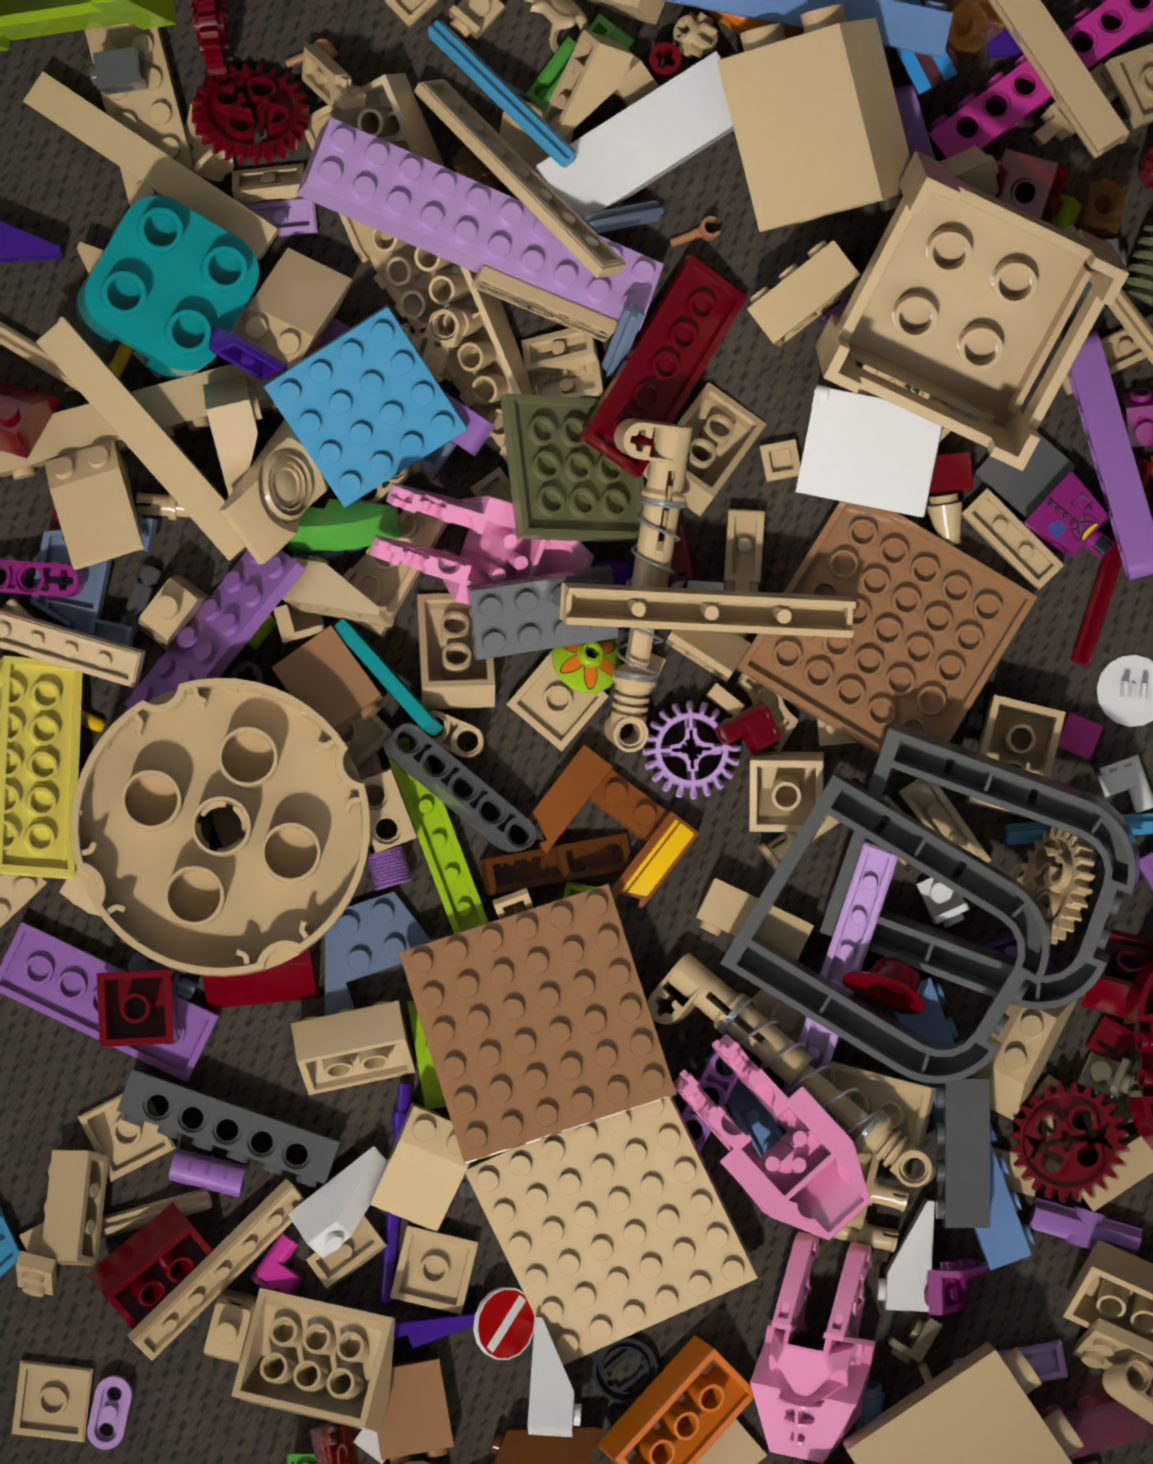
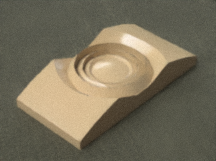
(274, 495)

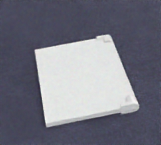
(868, 452)

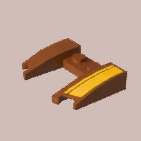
(593, 779)

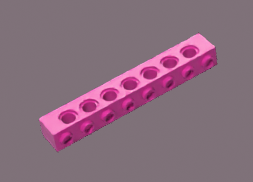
(1017, 107)

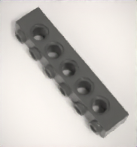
(143, 1086)

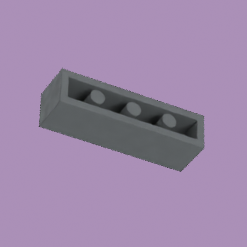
(965, 1153)

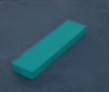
(388, 677)

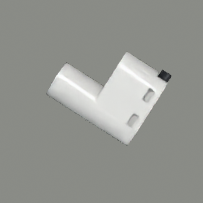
(1127, 776)

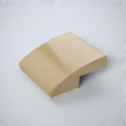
(564, 364)

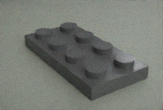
(525, 614)

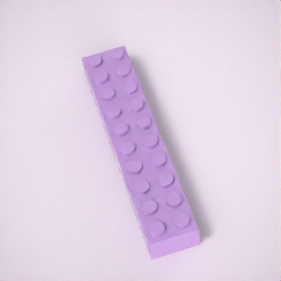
(461, 219)

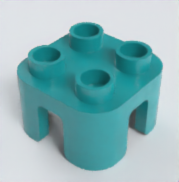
(167, 285)

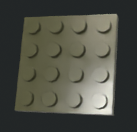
(559, 480)

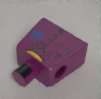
(1071, 520)

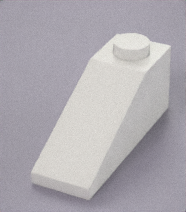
(338, 1206)
(909, 1266)
(551, 1394)

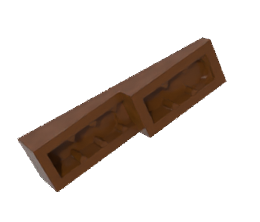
(564, 864)

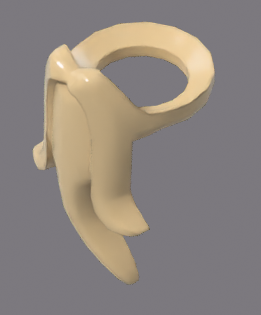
(562, 15)
(207, 164)

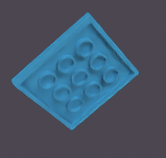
(365, 406)

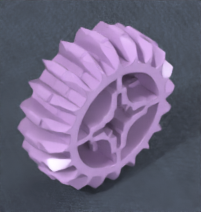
(666, 751)

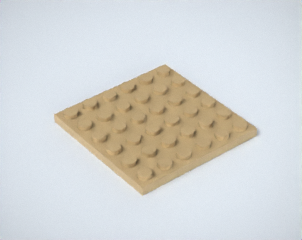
(612, 1226)

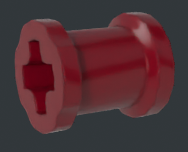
(661, 51)

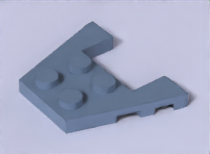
(85, 609)
(366, 942)

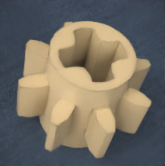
(695, 35)

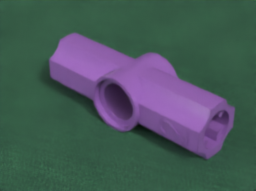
(1082, 1226)

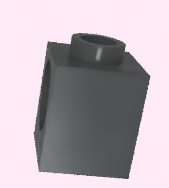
(119, 70)

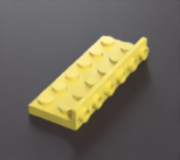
(38, 766)

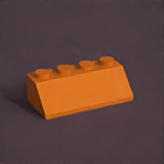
(680, 1410)

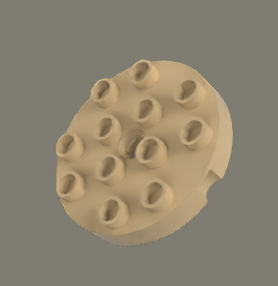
(196, 753)

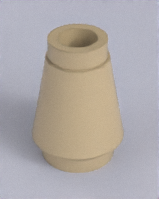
(946, 516)

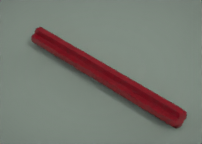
(1102, 590)

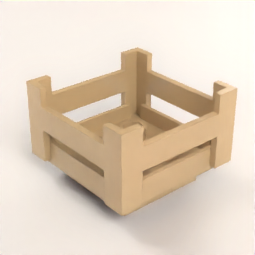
(969, 310)

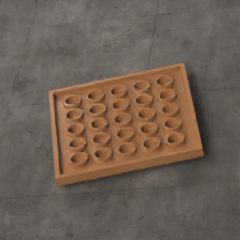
(922, 628)
(537, 1023)

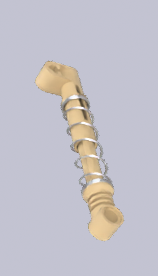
(652, 564)
(786, 1059)

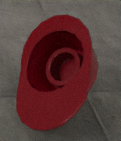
(889, 984)

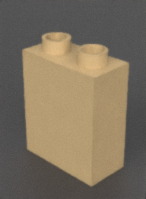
(815, 118)
(969, 1417)

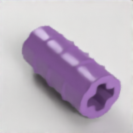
(208, 1172)

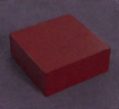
(1110, 1039)

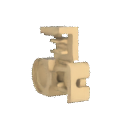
(427, 342)

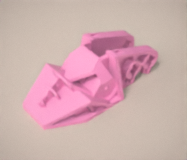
(490, 548)
(809, 1174)
(808, 1394)

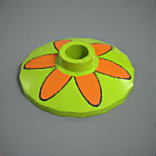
(583, 672)

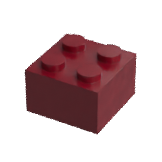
(137, 1008)

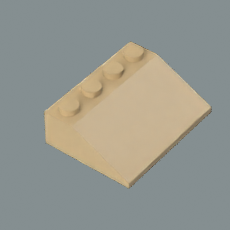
(317, 1360)

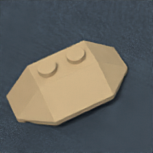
(1022, 1056)

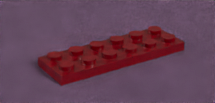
(665, 359)

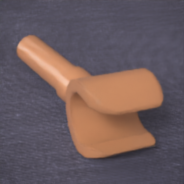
(324, 44)
(696, 233)

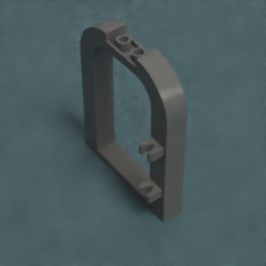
(1025, 795)
(848, 1014)

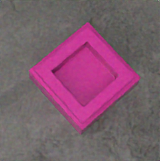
(1079, 736)

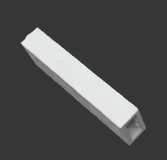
(644, 140)

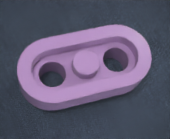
(110, 1411)

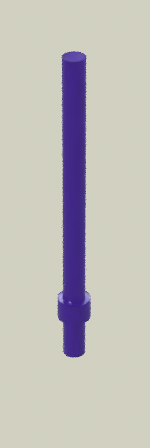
(392, 1222)

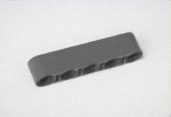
(442, 783)

